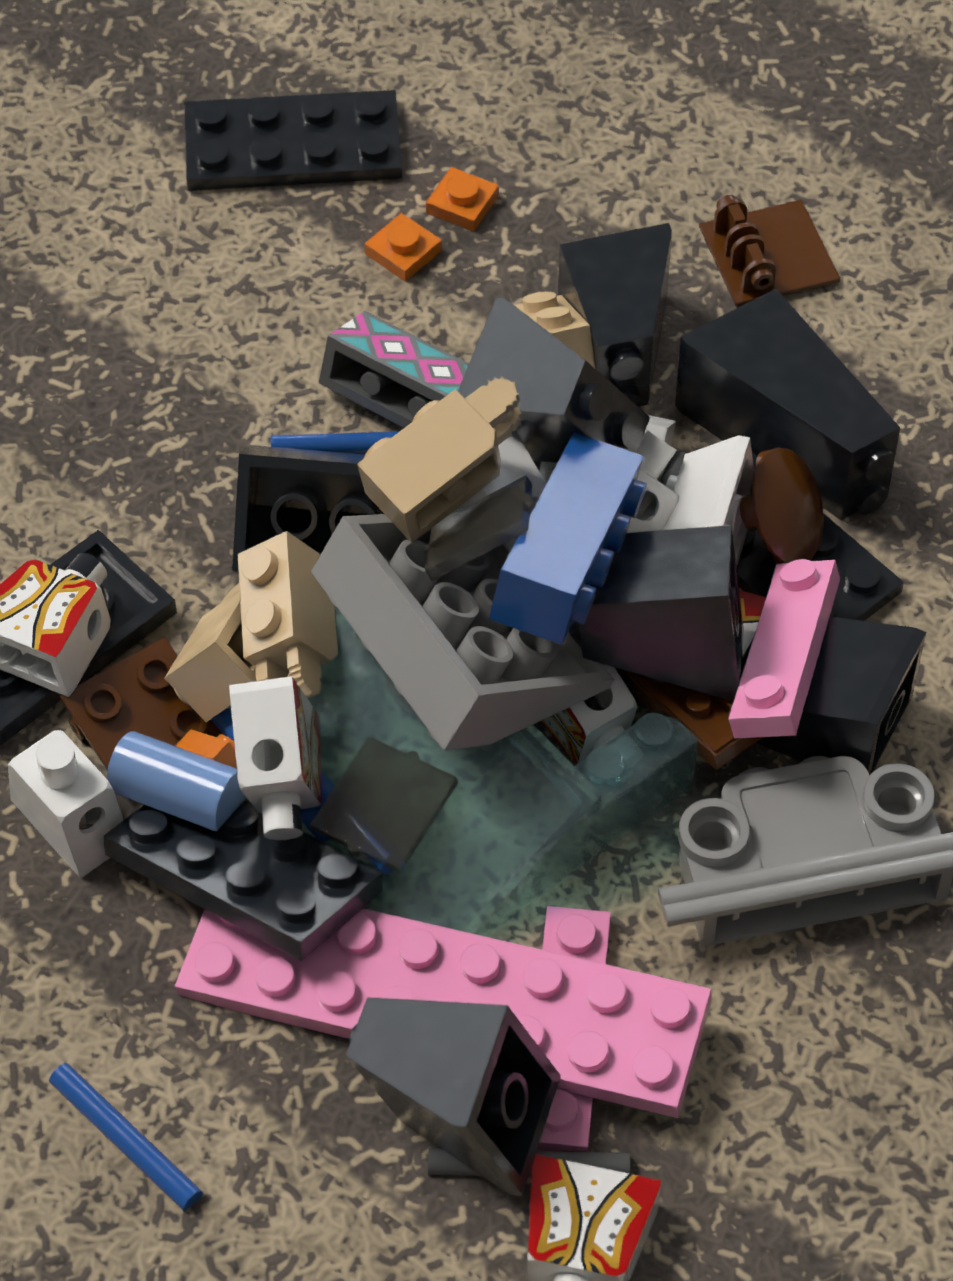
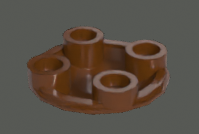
(784, 506)

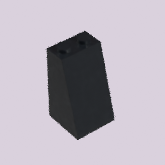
(780, 384)

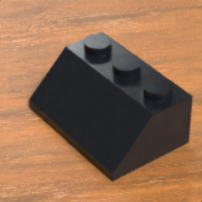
(295, 494)

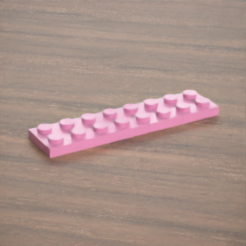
(598, 1024)

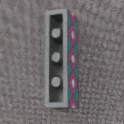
(388, 368)

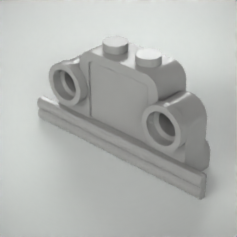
(808, 849)

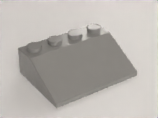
(436, 641)

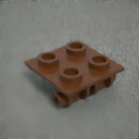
(766, 249)
(133, 699)

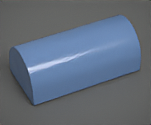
(174, 780)

